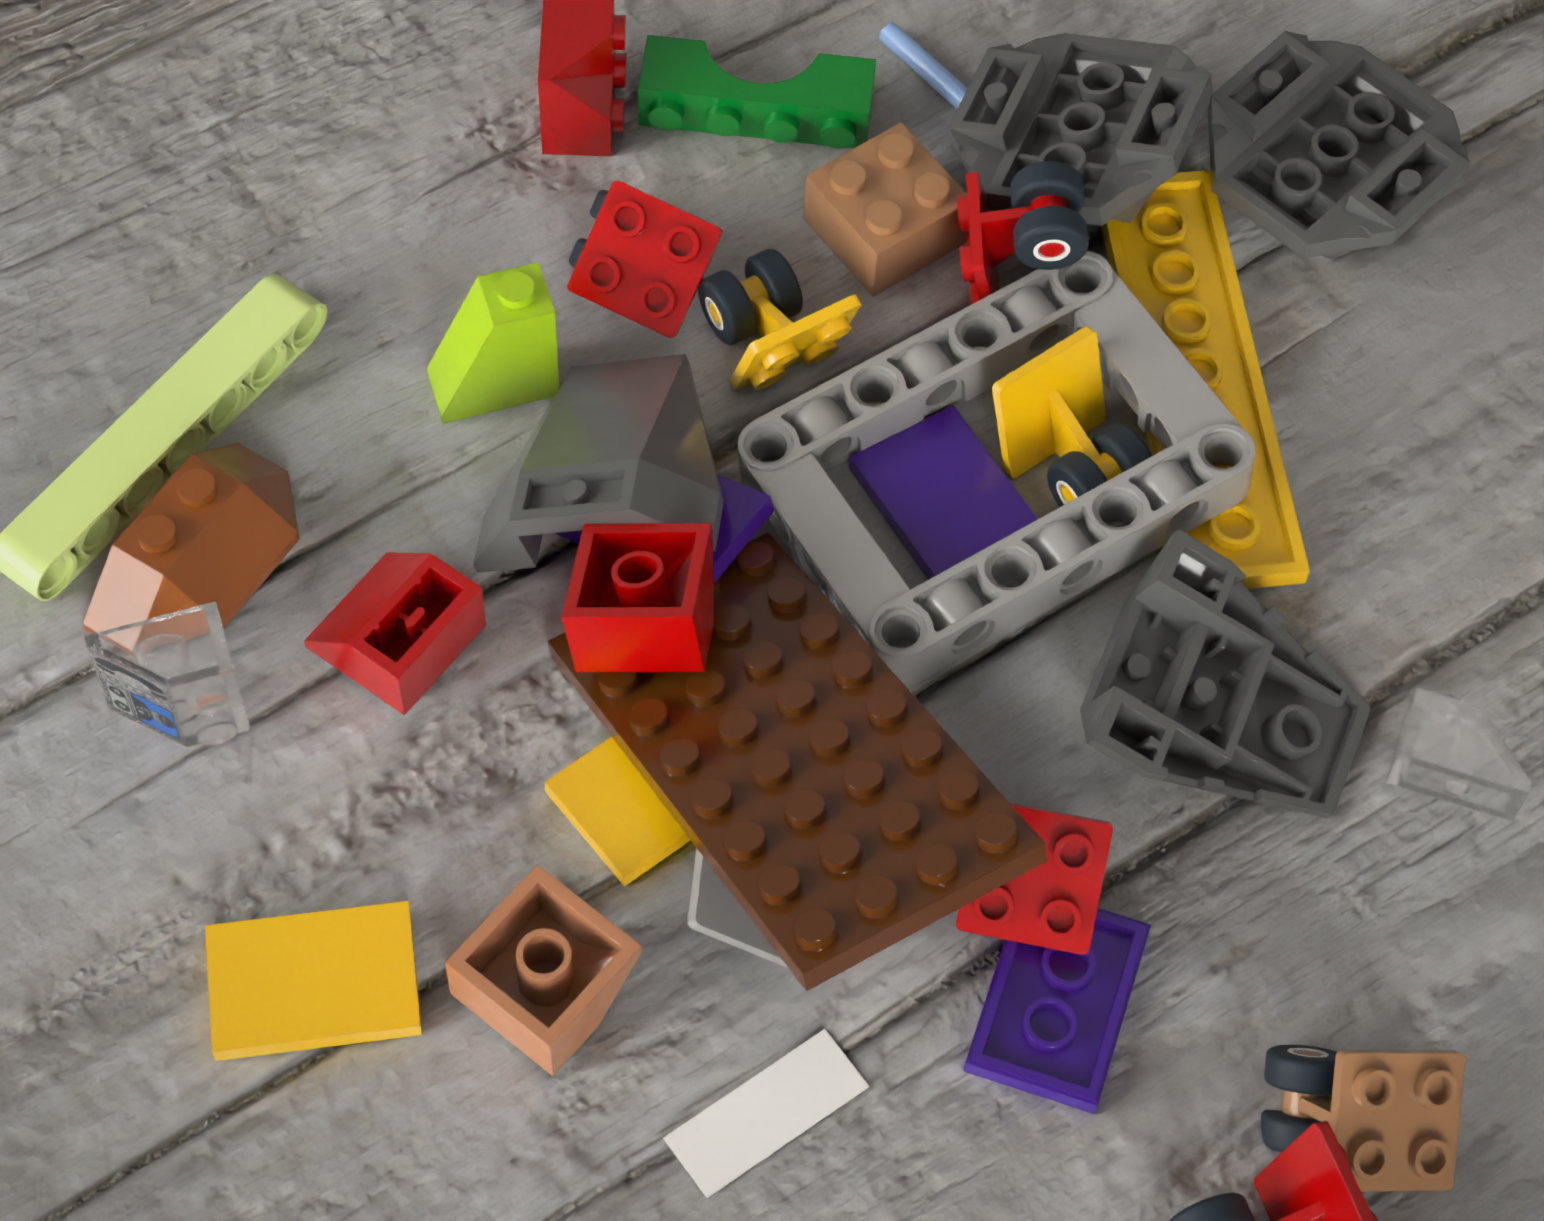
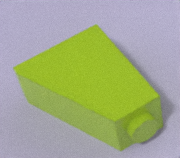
(497, 347)

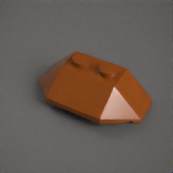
(199, 541)

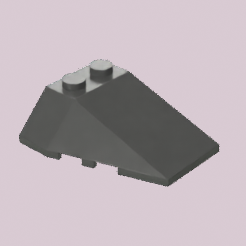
(1218, 692)

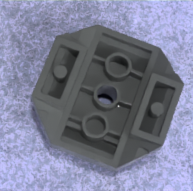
(1085, 101)
(1330, 146)

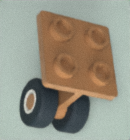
(1386, 1109)

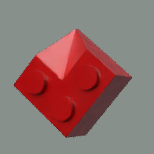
(580, 76)
(641, 598)

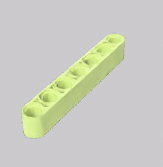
(156, 435)

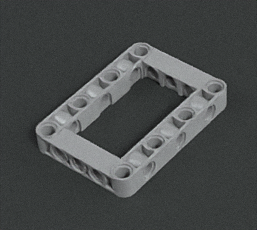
(1050, 556)

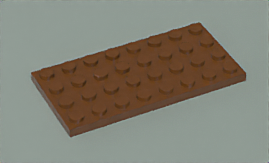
(811, 774)

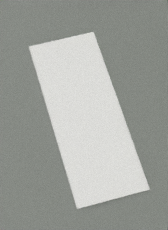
(765, 1113)

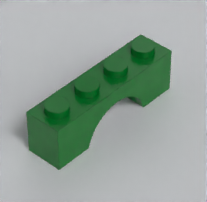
(819, 106)

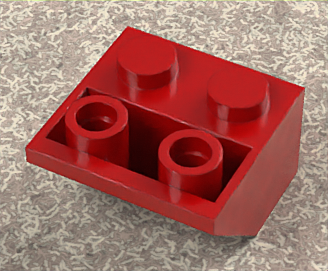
(401, 626)

